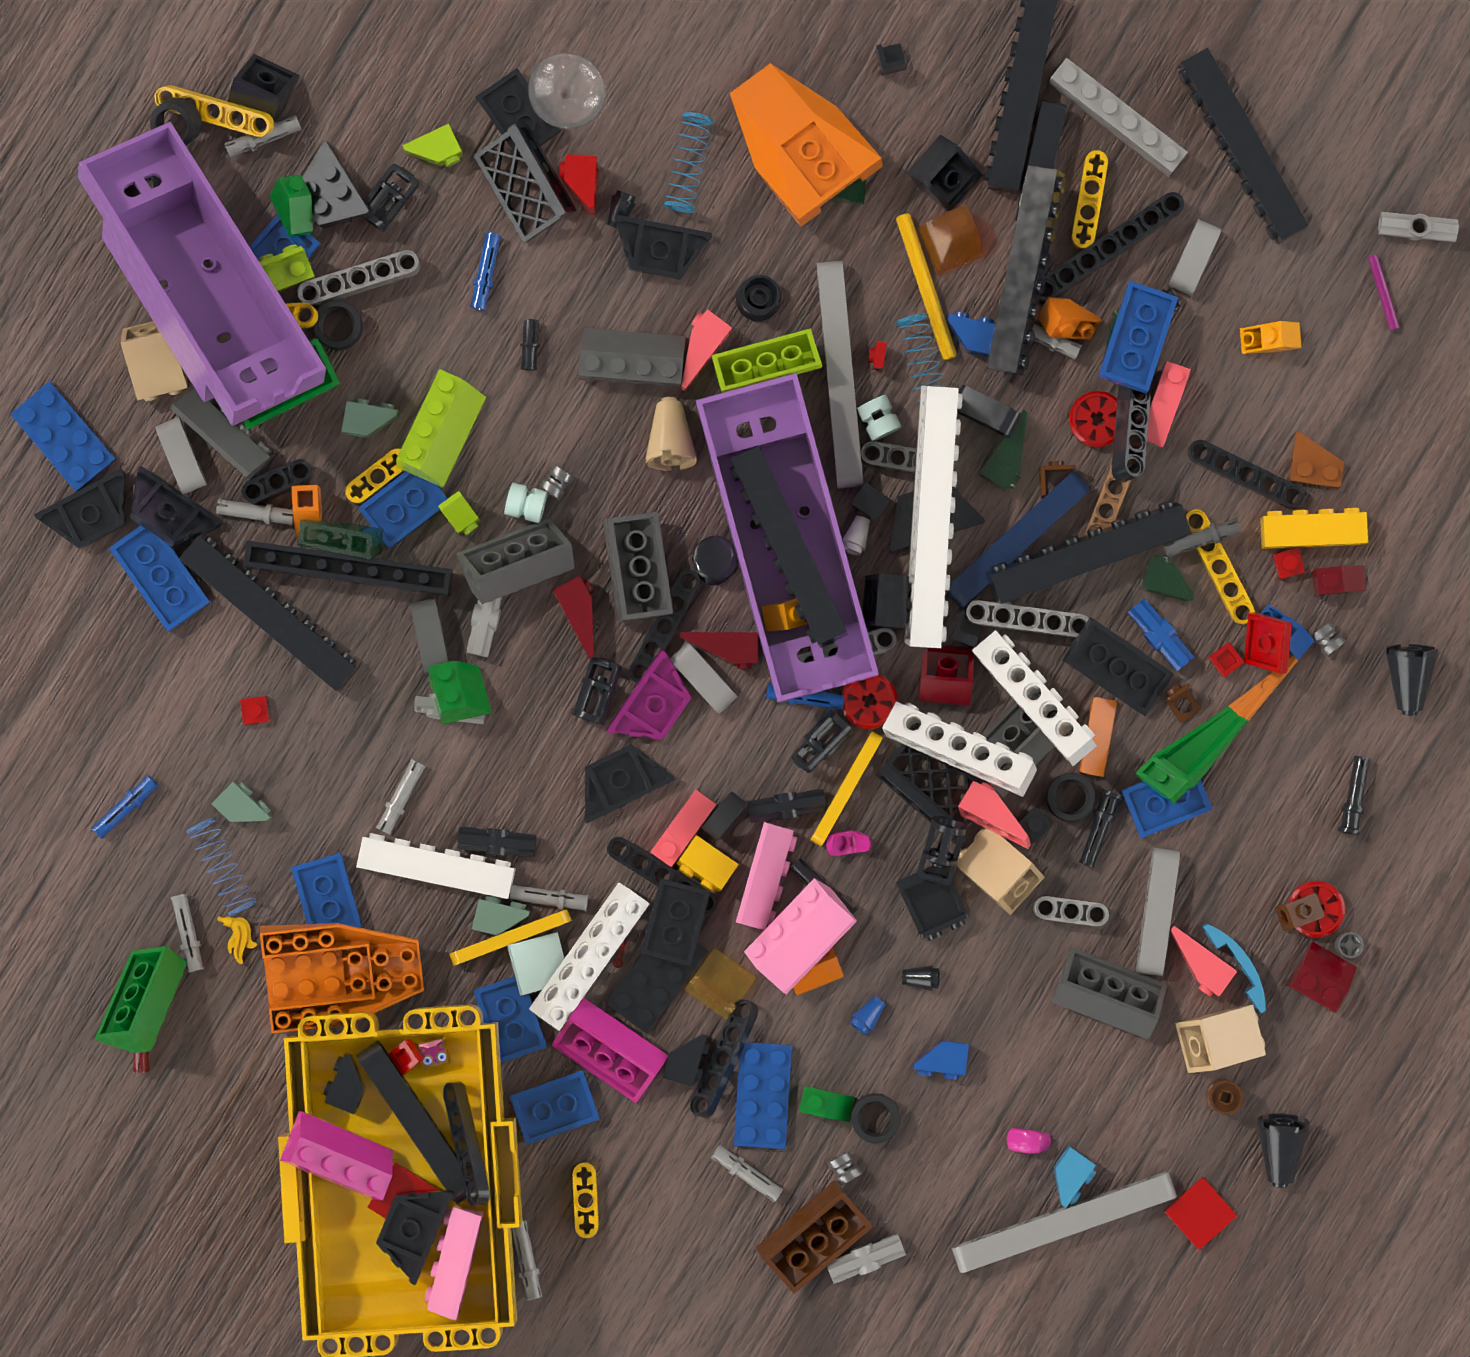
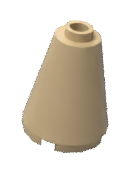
(670, 437)

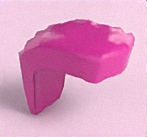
(847, 842)
(1028, 1140)

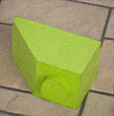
(436, 147)
(459, 514)

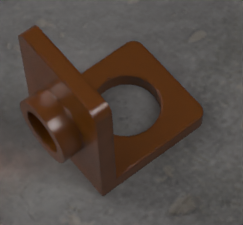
(1054, 466)
(1175, 694)
(1300, 912)

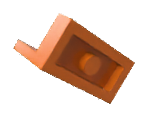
(823, 972)

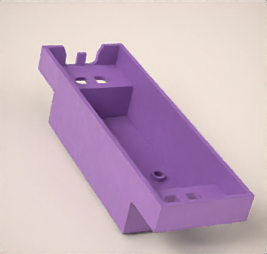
(167, 239)
(801, 480)

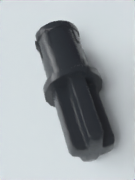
(530, 345)

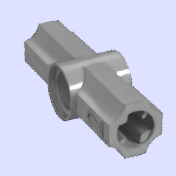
(1434, 228)
(483, 623)
(866, 1258)

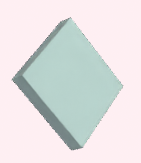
(535, 961)

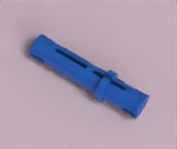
(485, 271)
(818, 699)
(148, 785)

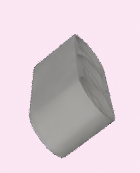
(1194, 257)
(181, 455)
(703, 678)
(1083, 911)

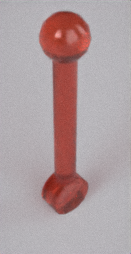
(618, 961)

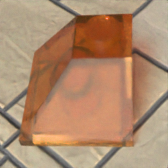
(951, 239)

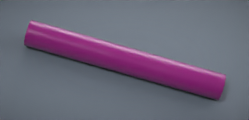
(1383, 292)

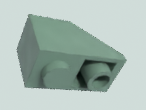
(367, 420)
(239, 806)
(496, 917)

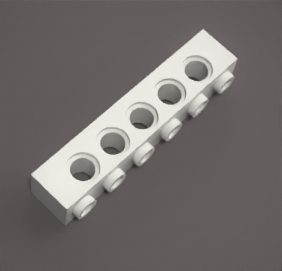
(1072, 747)
(1014, 780)
(589, 956)

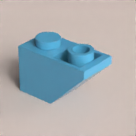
(1070, 1174)

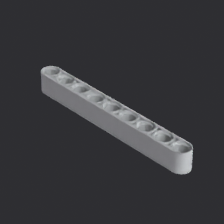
(839, 374)
(1064, 1222)

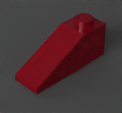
(578, 608)
(732, 647)

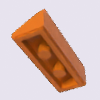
(1100, 722)

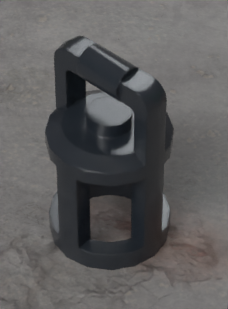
(391, 191)
(599, 684)
(816, 748)
(941, 856)

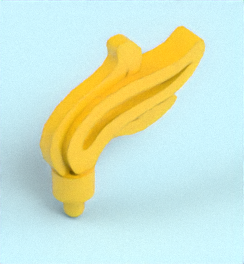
(241, 936)

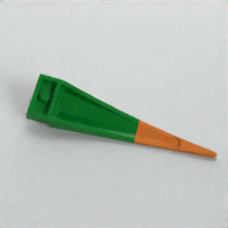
(1190, 757)

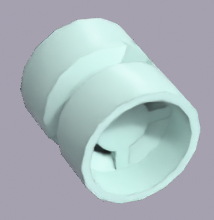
(883, 426)
(525, 502)

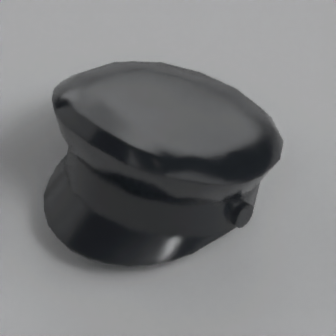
(758, 298)
(714, 559)

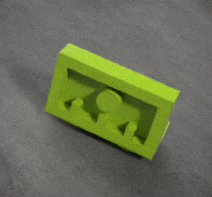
(288, 267)

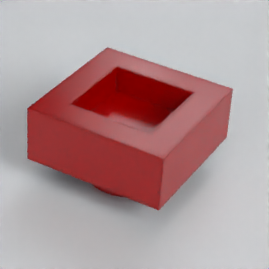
(877, 355)
(1288, 563)
(1226, 659)
(255, 710)
(406, 1056)

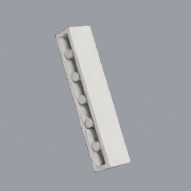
(436, 867)

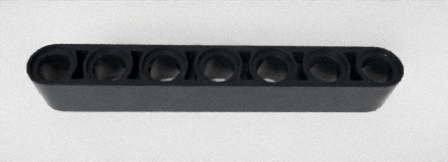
(1120, 243)
(413, 1117)

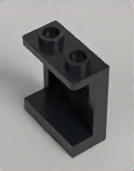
(931, 904)

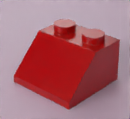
(581, 179)

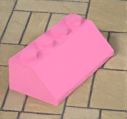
(765, 876)
(800, 935)
(455, 1261)

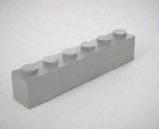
(1117, 117)

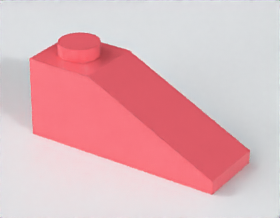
(705, 340)
(1166, 401)
(987, 809)
(683, 828)
(1205, 966)

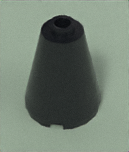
(1411, 675)
(1282, 1146)

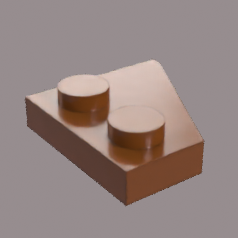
(1314, 464)

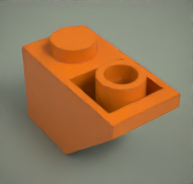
(1067, 319)
(306, 504)

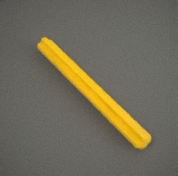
(926, 286)

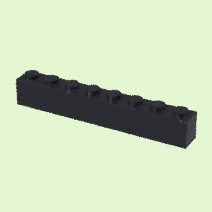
(1021, 96)
(1242, 145)
(1026, 270)
(791, 551)
(1088, 552)
(348, 568)
(268, 613)

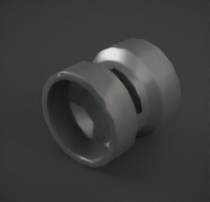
(553, 486)
(1328, 638)
(1353, 945)
(841, 1162)

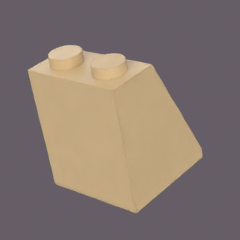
(151, 362)
(999, 870)
(1221, 1039)

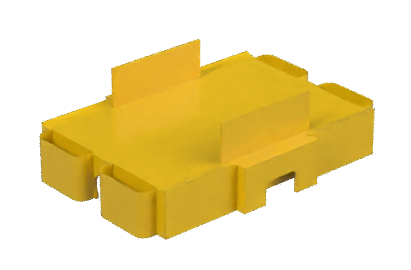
(343, 1274)

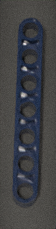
(1019, 537)

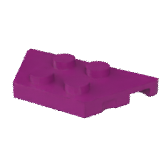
(653, 702)

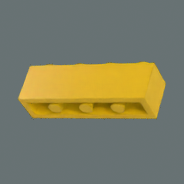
(1314, 529)

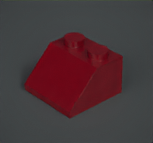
(946, 675)
(1322, 977)

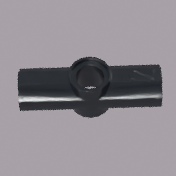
(786, 805)
(497, 841)

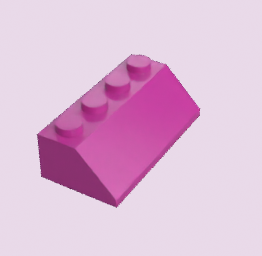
(609, 1050)
(339, 1156)

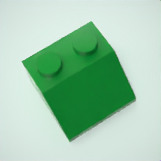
(458, 691)

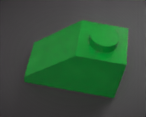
(293, 205)
(826, 1103)

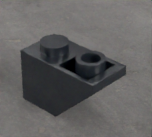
(684, 1061)
(347, 1087)

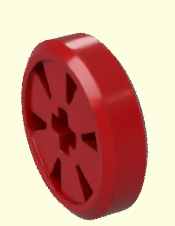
(1081, 421)
(875, 715)
(1332, 905)

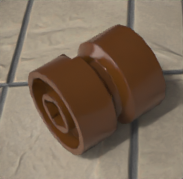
(1224, 1096)

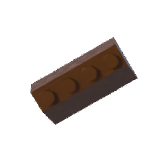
(814, 1237)

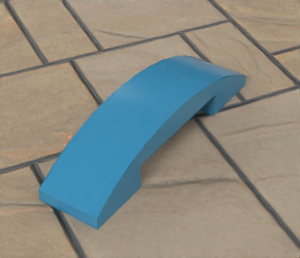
(1255, 992)

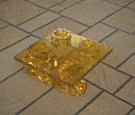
(720, 983)

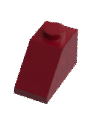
(1338, 580)

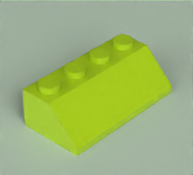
(766, 360)
(440, 429)

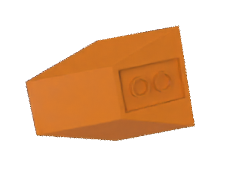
(800, 142)
(335, 971)

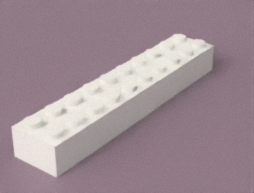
(932, 515)

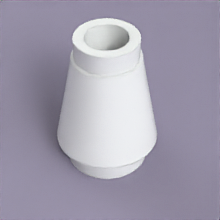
(856, 536)

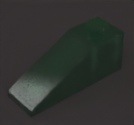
(1006, 460)
(341, 538)

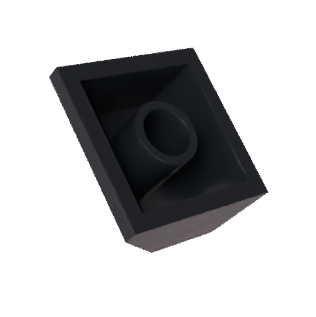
(263, 86)
(944, 173)
(886, 601)

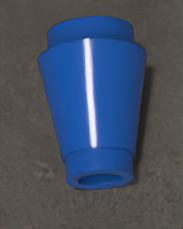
(867, 1016)

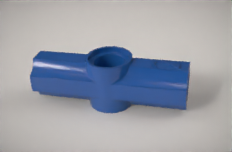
(1160, 634)

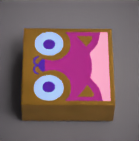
(434, 1053)

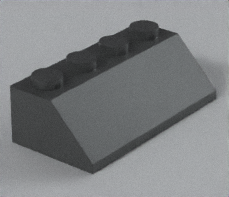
(632, 357)
(228, 440)
(516, 560)
(637, 567)
(1019, 734)
(1110, 993)

